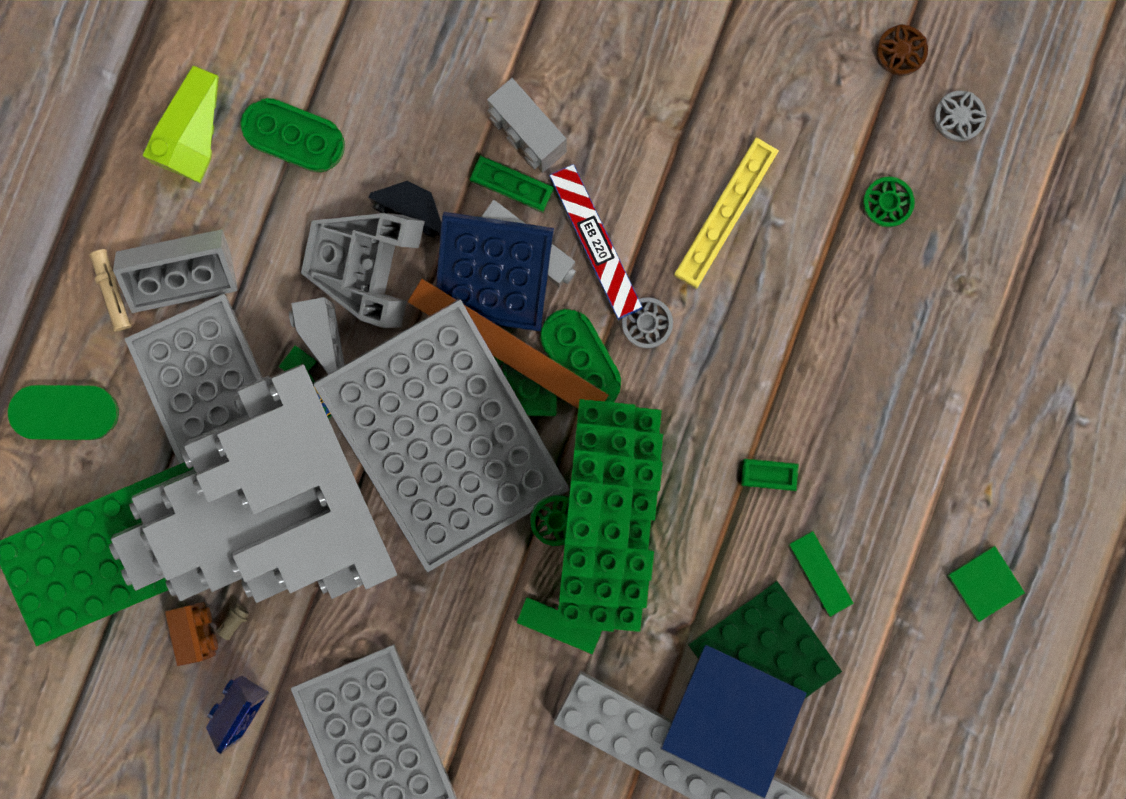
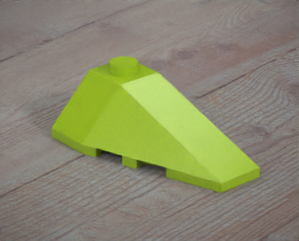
(186, 128)

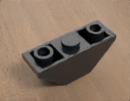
(409, 201)

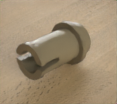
(232, 621)

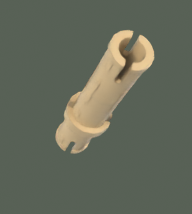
(106, 279)

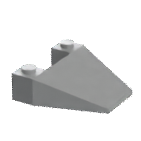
(353, 262)

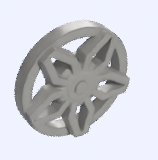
(960, 116)
(648, 323)

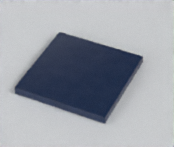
(496, 267)
(733, 721)

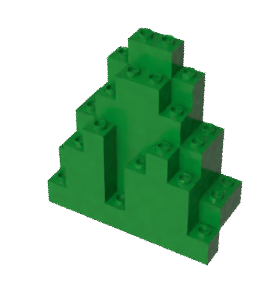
(610, 516)

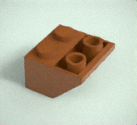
(191, 633)

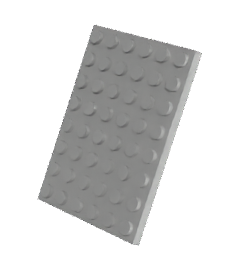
(441, 435)

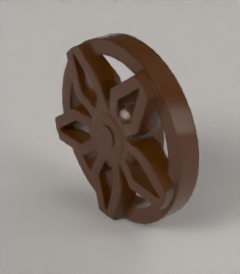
(902, 50)

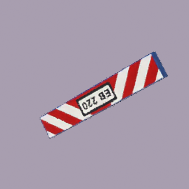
(595, 242)

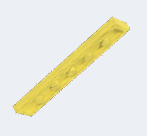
(726, 213)

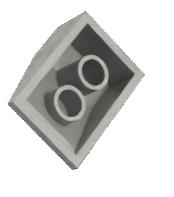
(318, 328)

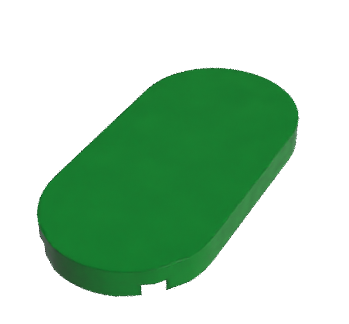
(292, 135)
(577, 346)
(63, 412)

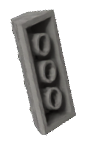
(175, 271)

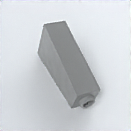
(560, 264)

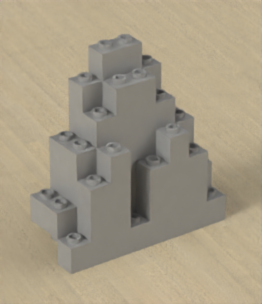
(259, 507)

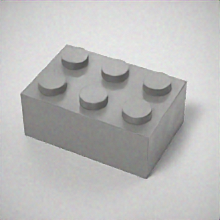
(526, 126)

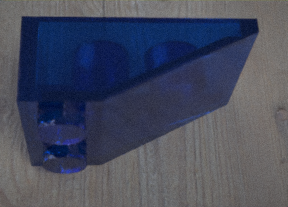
(235, 712)

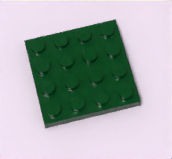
(774, 639)

